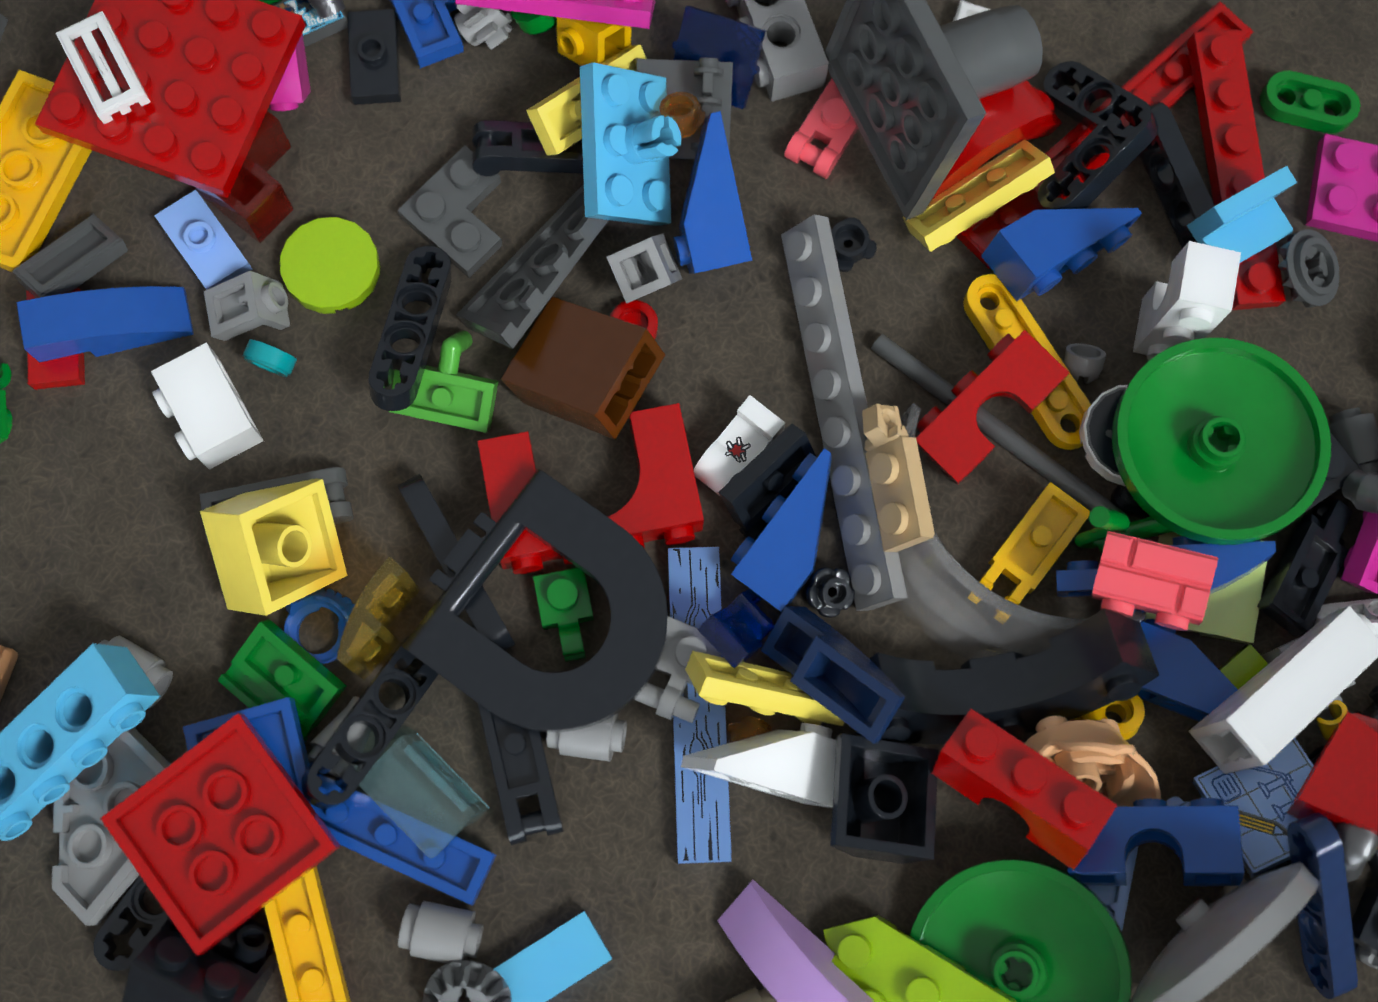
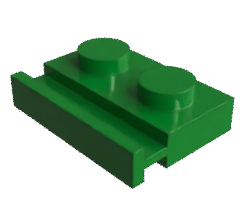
(276, 668)

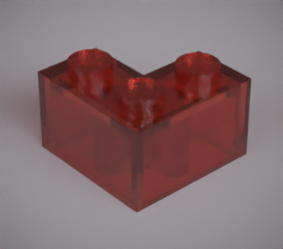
(257, 199)

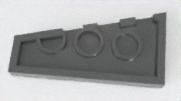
(531, 277)

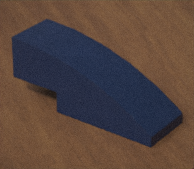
(833, 671)

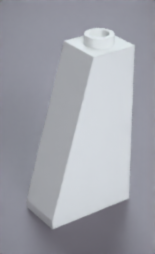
(1288, 692)

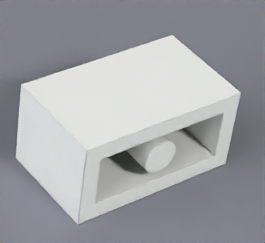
(205, 406)

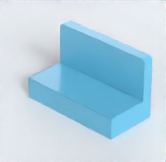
(1247, 219)

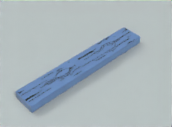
(700, 798)

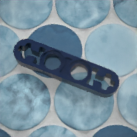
(1326, 917)

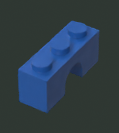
(1201, 835)

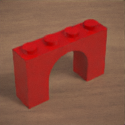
(661, 508)

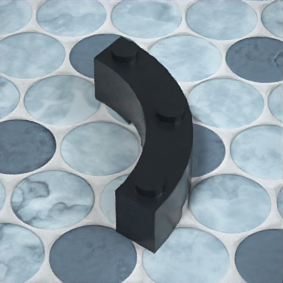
(1081, 672)

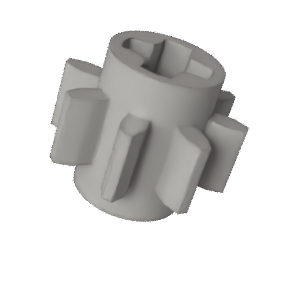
(483, 24)

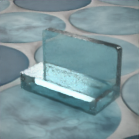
(422, 794)

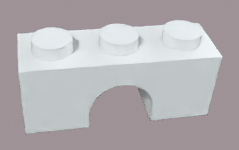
(1192, 301)

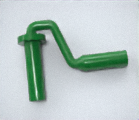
(1114, 521)

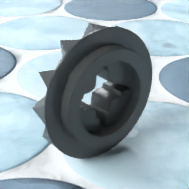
(1318, 279)
(478, 979)

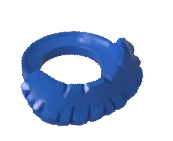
(312, 603)

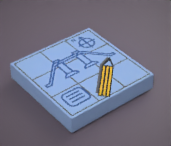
(1263, 803)

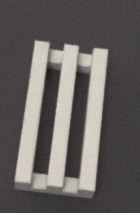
(120, 100)

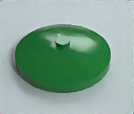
(1221, 441)
(1028, 933)

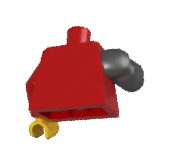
(1345, 784)

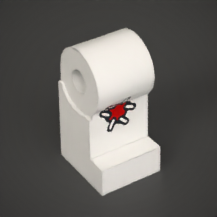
(738, 444)

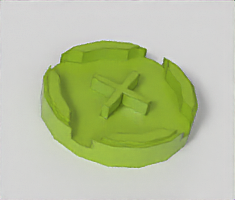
(330, 265)

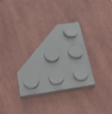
(91, 864)

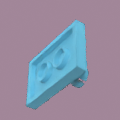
(626, 145)

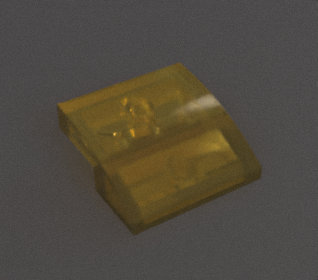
(365, 636)

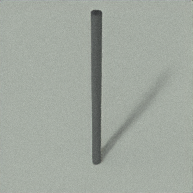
(996, 429)

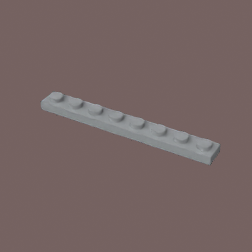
(839, 408)

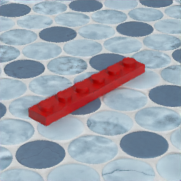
(1233, 149)

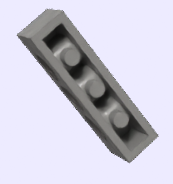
(790, 68)

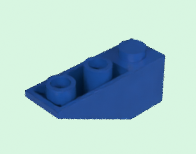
(1051, 241)
(787, 548)

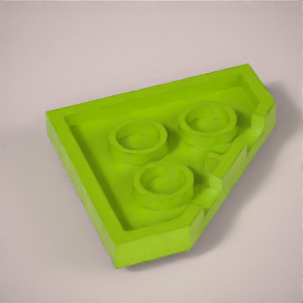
(899, 968)

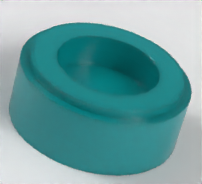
(269, 358)

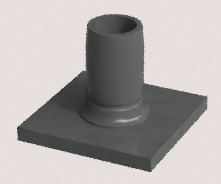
(921, 83)

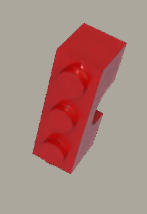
(1018, 371)
(1057, 807)

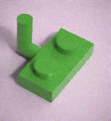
(450, 395)

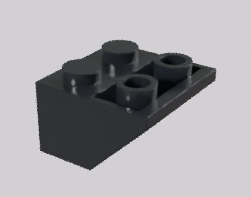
(227, 972)

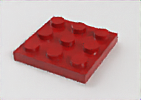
(220, 833)

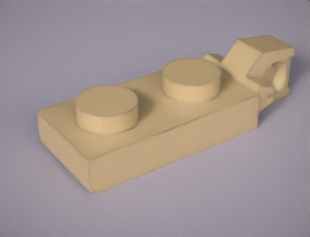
(896, 480)

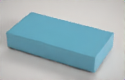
(555, 961)

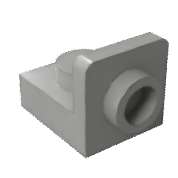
(245, 305)

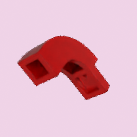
(1009, 118)

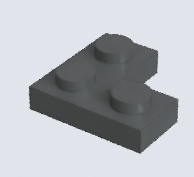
(444, 215)

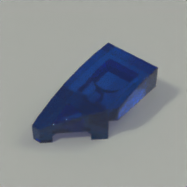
(738, 628)

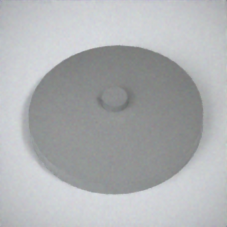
(1225, 935)

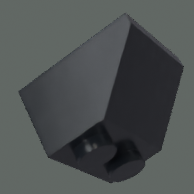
(884, 800)

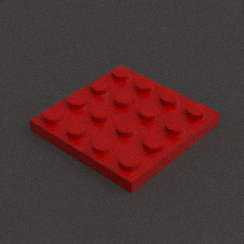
(207, 80)

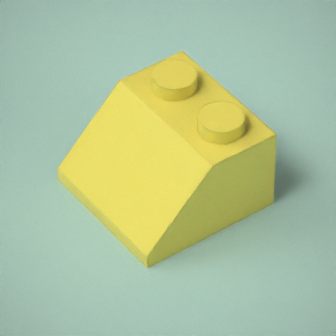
(274, 546)

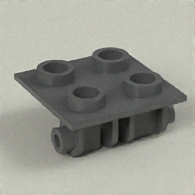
(706, 80)

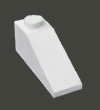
(777, 763)

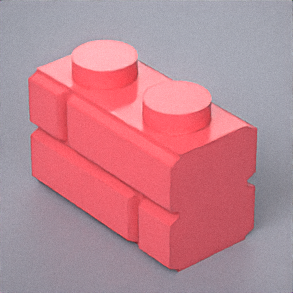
(1154, 580)

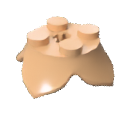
(1097, 757)

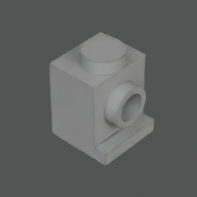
(644, 267)

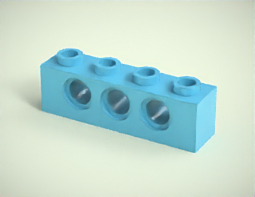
(68, 731)

